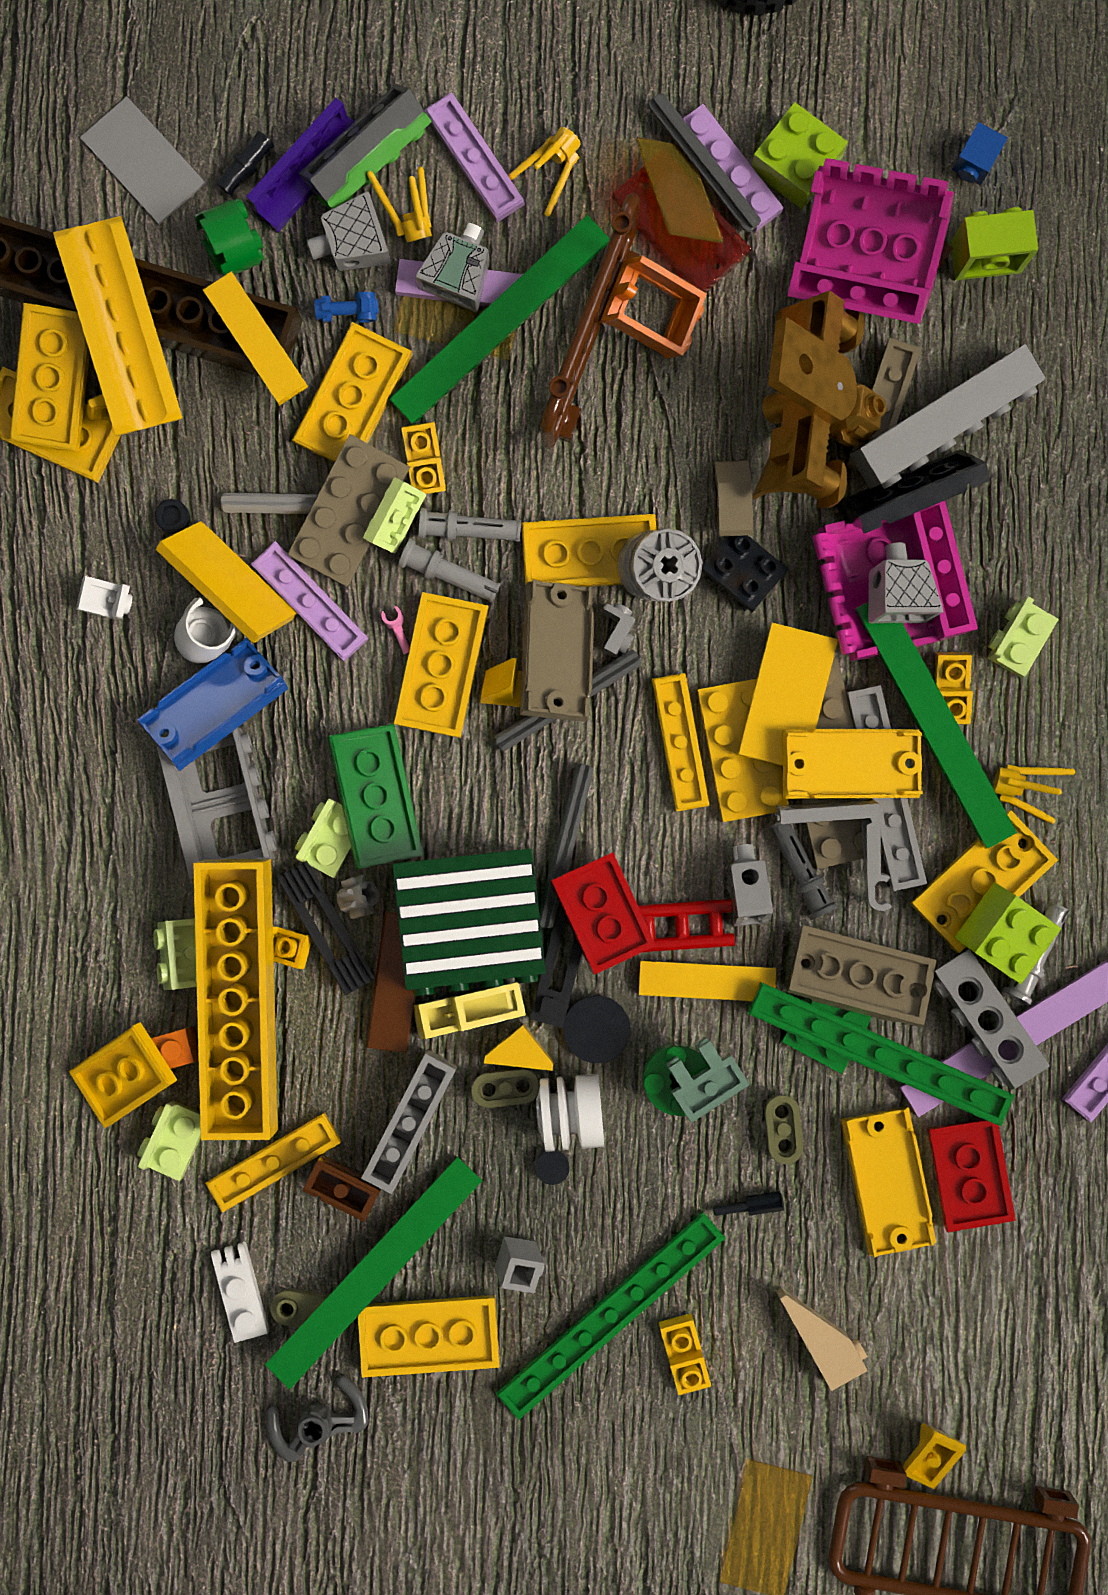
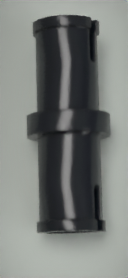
(244, 163)

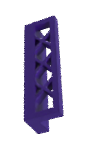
(282, 188)

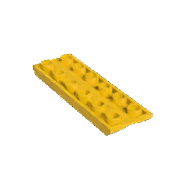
(118, 325)

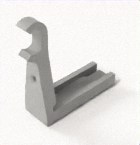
(870, 833)

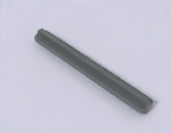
(704, 162)
(600, 680)
(565, 841)

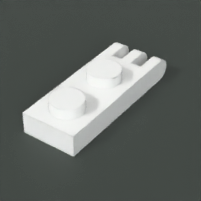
(240, 1293)

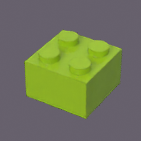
(795, 152)
(994, 244)
(1007, 932)

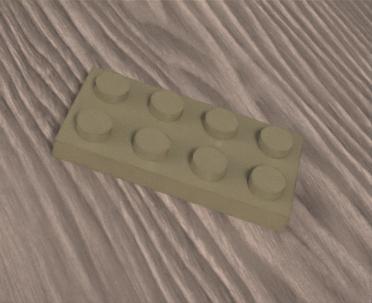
(343, 509)

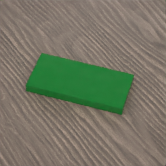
(375, 796)

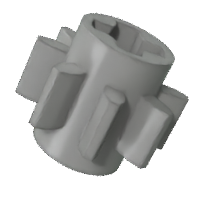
(357, 897)

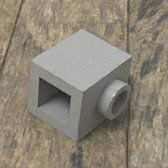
(519, 1265)

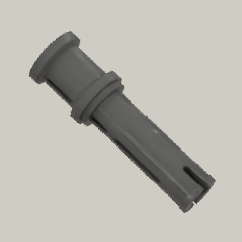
(809, 883)

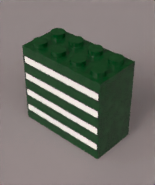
(468, 921)

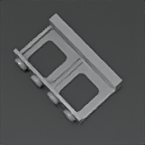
(197, 809)

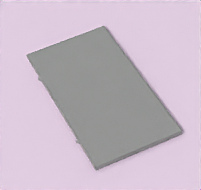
(142, 160)

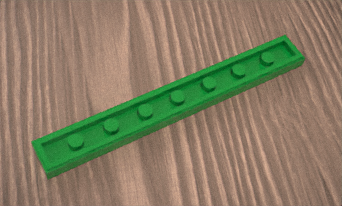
(500, 319)
(939, 729)
(880, 1054)
(373, 1273)
(610, 1315)

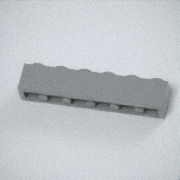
(947, 417)

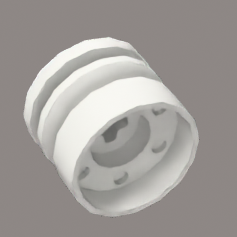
(571, 1112)

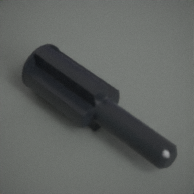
(754, 1204)

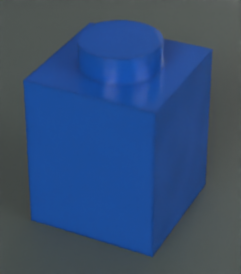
(979, 154)

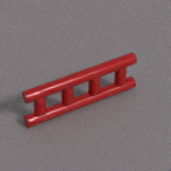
(681, 910)

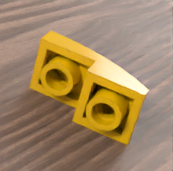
(424, 457)
(953, 681)
(290, 947)
(684, 1354)

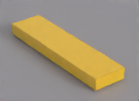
(255, 338)
(680, 742)
(703, 980)
(273, 1162)

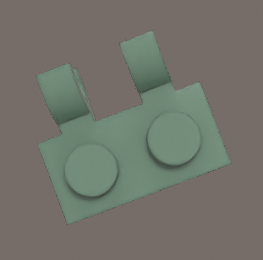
(708, 1087)

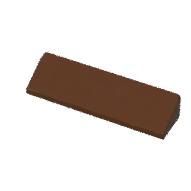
(391, 1002)

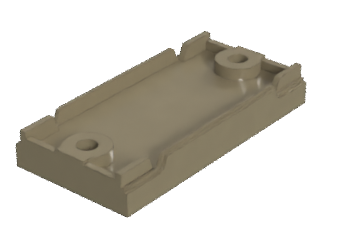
(557, 651)
(861, 976)

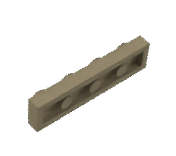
(892, 384)

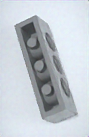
(1027, 1059)
(409, 1121)

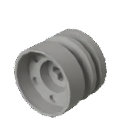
(641, 565)

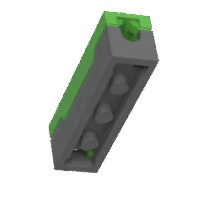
(366, 146)

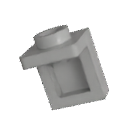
(621, 637)

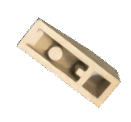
(828, 1344)

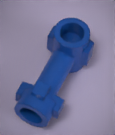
(364, 307)

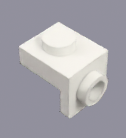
(104, 598)

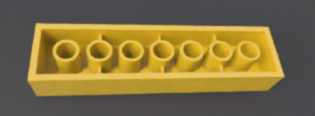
(235, 999)

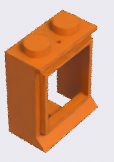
(684, 316)

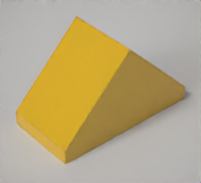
(520, 1050)

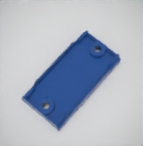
(212, 704)

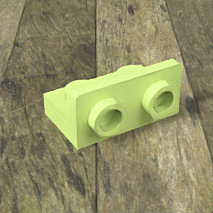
(394, 515)
(1022, 637)
(328, 840)
(177, 953)
(172, 1141)

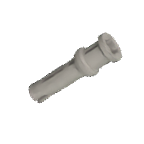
(452, 525)
(434, 565)
(1023, 991)

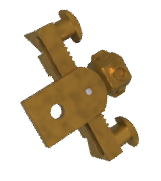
(815, 399)

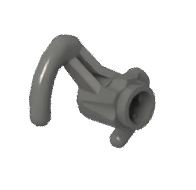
(320, 1414)

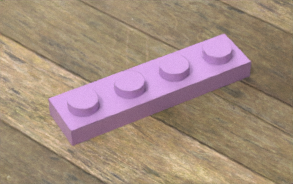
(734, 164)

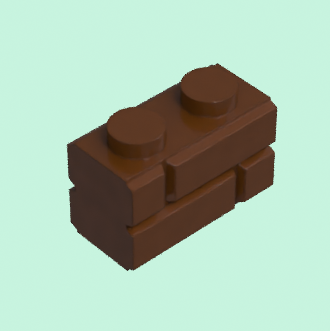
(341, 1188)

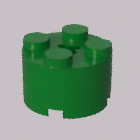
(228, 237)
(657, 1079)

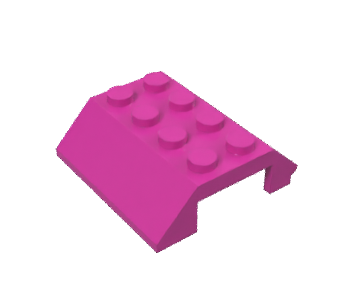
(873, 240)
(852, 555)

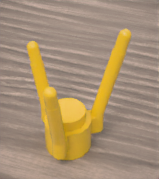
(559, 148)
(415, 224)
(1010, 782)

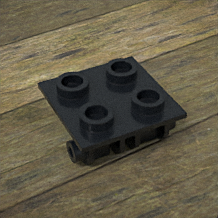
(744, 570)

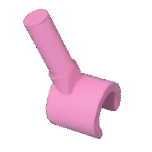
(396, 626)

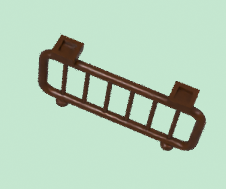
(559, 415)
(887, 1473)

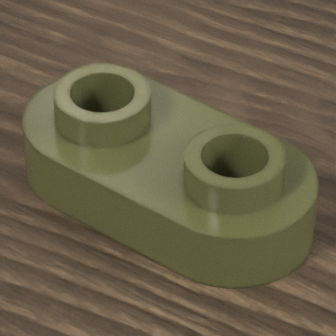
(506, 1089)
(782, 1128)
(303, 1304)

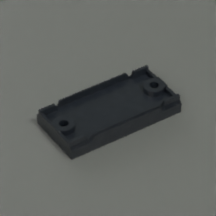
(915, 491)

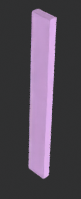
(1040, 1022)

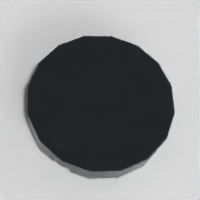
(596, 1029)

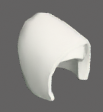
(203, 633)

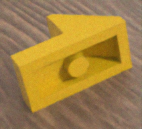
(502, 684)
(933, 1456)

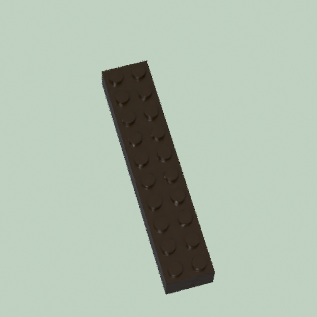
(179, 307)

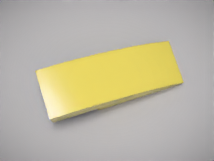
(468, 1010)

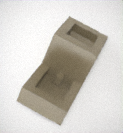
(734, 498)

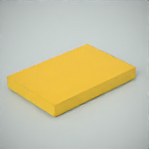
(122, 1075)

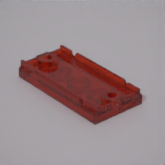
(687, 256)

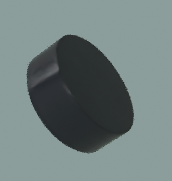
(172, 516)
(552, 1167)

